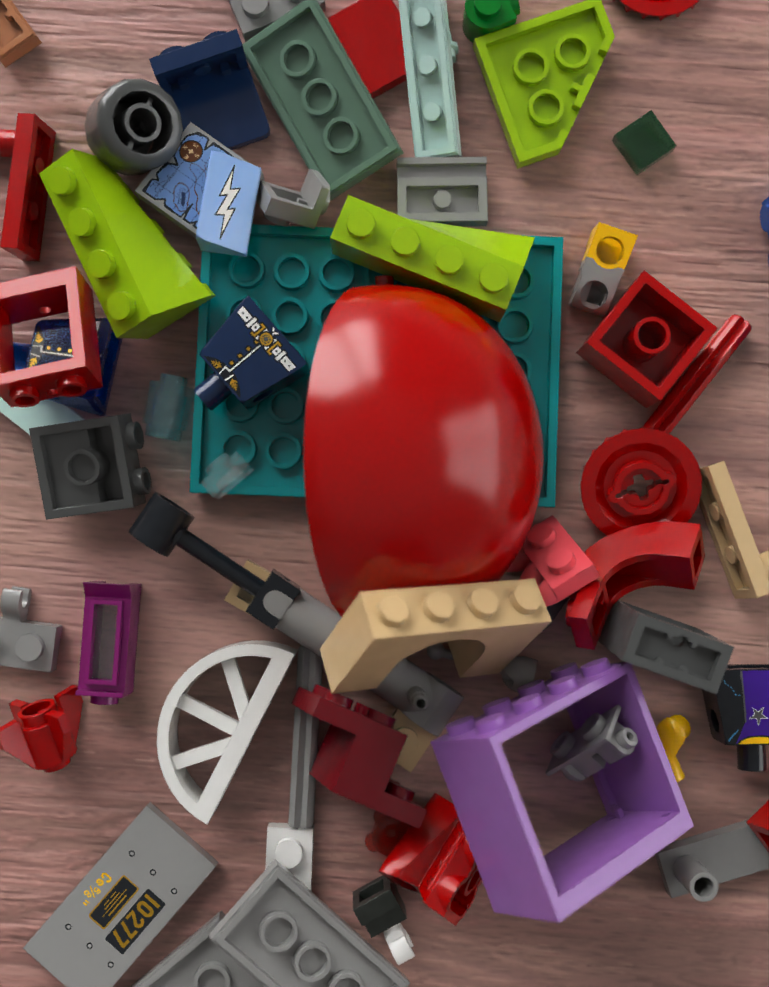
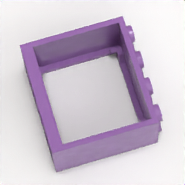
(637, 793)

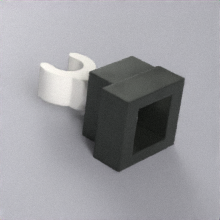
(382, 910)

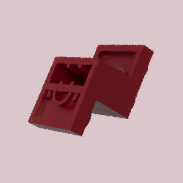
(359, 754)

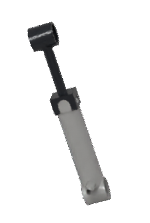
(294, 612)

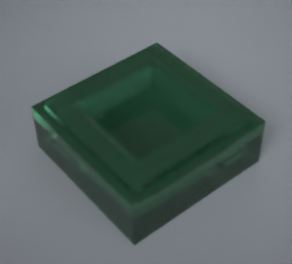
(644, 142)

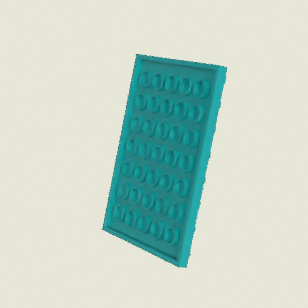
(295, 286)

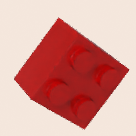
(646, 340)

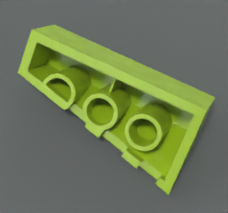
(122, 249)
(455, 261)

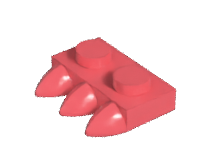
(553, 561)

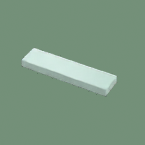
(430, 78)

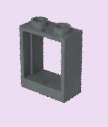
(666, 646)

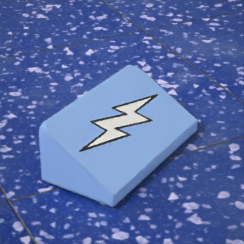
(228, 205)

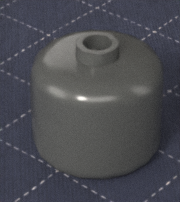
(126, 122)

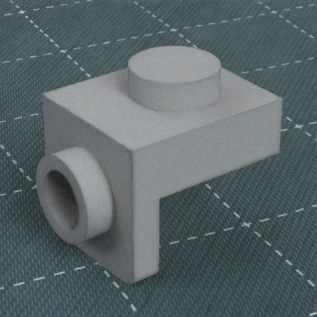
(302, 208)

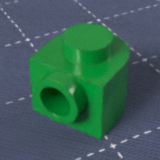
(488, 16)

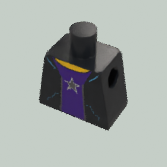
(741, 713)

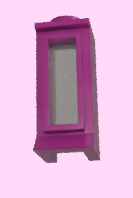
(109, 641)

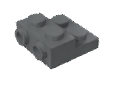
(90, 466)

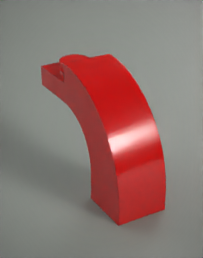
(631, 560)

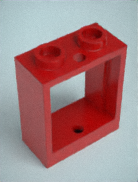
(41, 297)

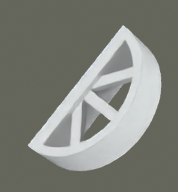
(233, 748)

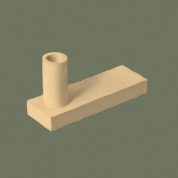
(732, 537)

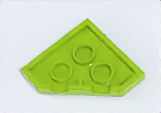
(543, 75)

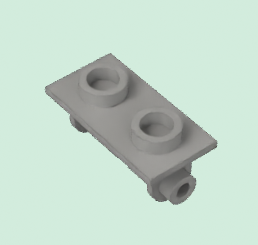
(590, 746)

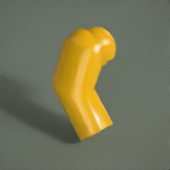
(672, 734)

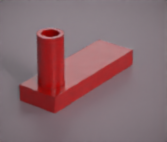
(26, 201)

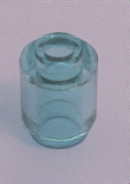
(168, 407)

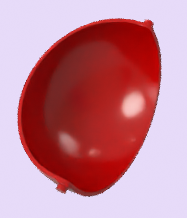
(416, 445)

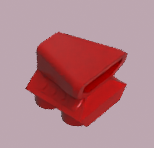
(436, 862)

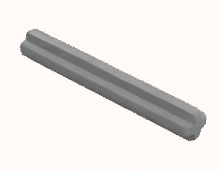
(304, 745)

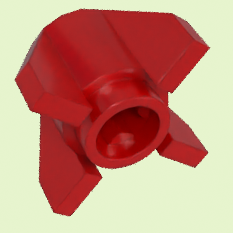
(44, 732)

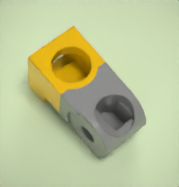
(602, 268)

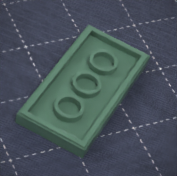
(321, 97)

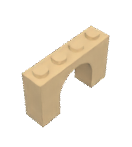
(480, 621)

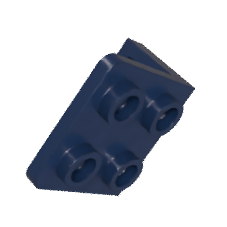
(214, 88)

